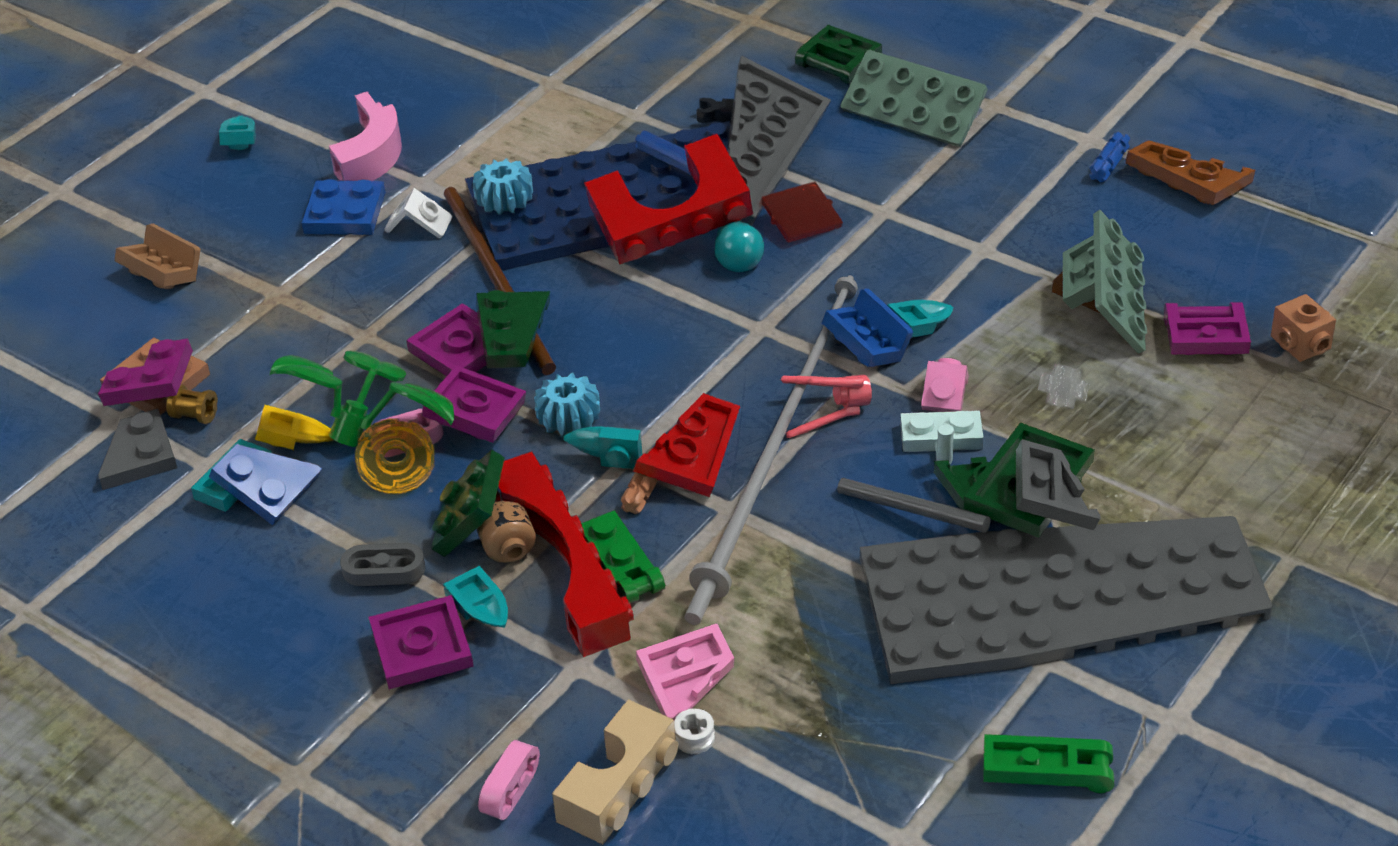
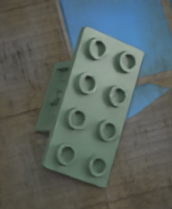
(914, 98)
(1111, 273)

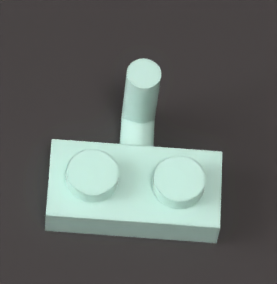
(941, 432)

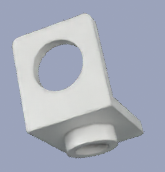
(422, 211)

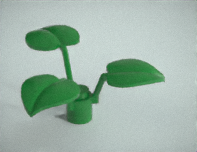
(353, 417)

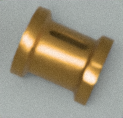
(193, 404)

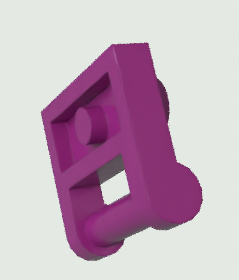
(1207, 329)

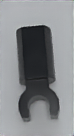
(713, 110)

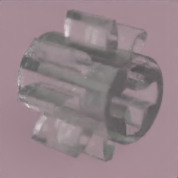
(1063, 386)

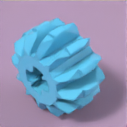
(502, 186)
(567, 404)

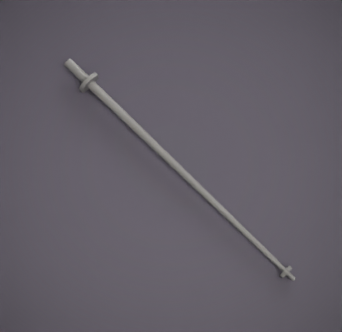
(710, 577)

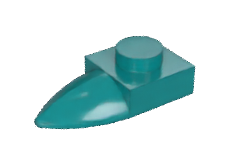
(237, 132)
(922, 314)
(612, 445)
(478, 597)

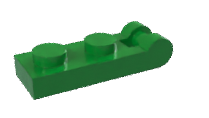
(623, 557)
(1048, 761)

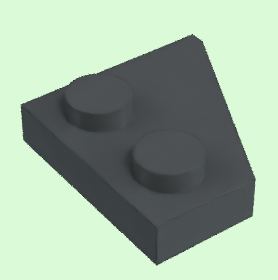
(137, 450)
(1049, 487)

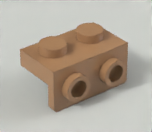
(161, 258)

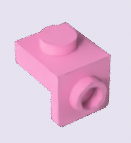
(944, 385)

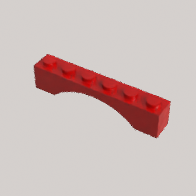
(591, 604)

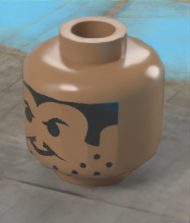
(507, 533)

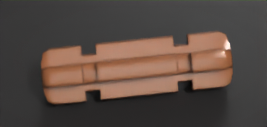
(638, 491)

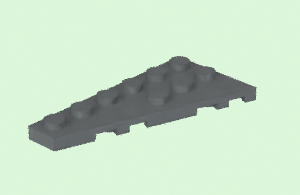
(769, 127)

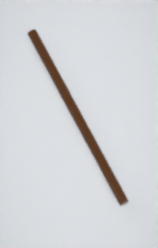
(492, 268)

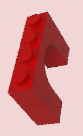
(640, 230)

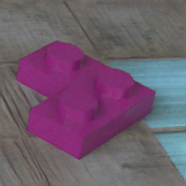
(156, 379)

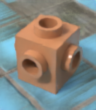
(1303, 327)

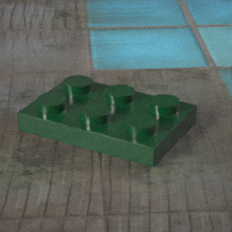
(995, 488)

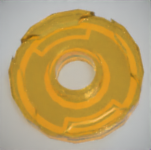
(394, 476)

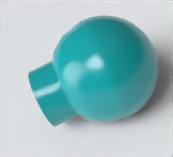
(738, 246)

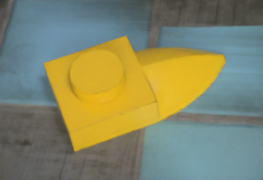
(285, 428)

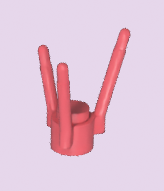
(847, 390)

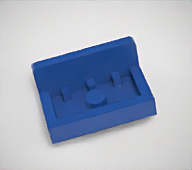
(869, 330)

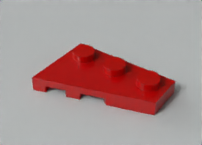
(694, 447)

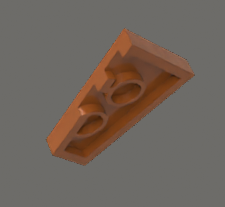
(1201, 178)

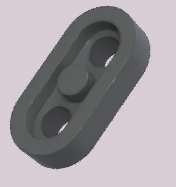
(382, 564)

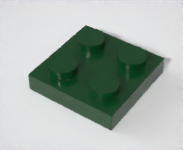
(467, 502)

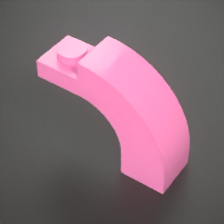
(372, 150)

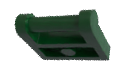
(835, 45)

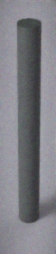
(914, 505)

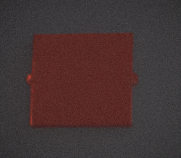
(801, 211)

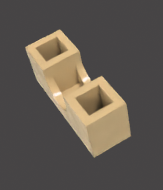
(600, 799)

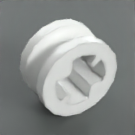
(690, 742)

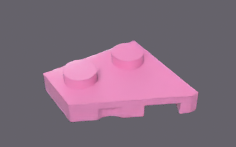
(685, 668)

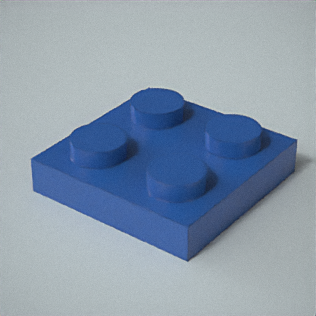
(343, 207)

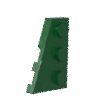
(510, 325)

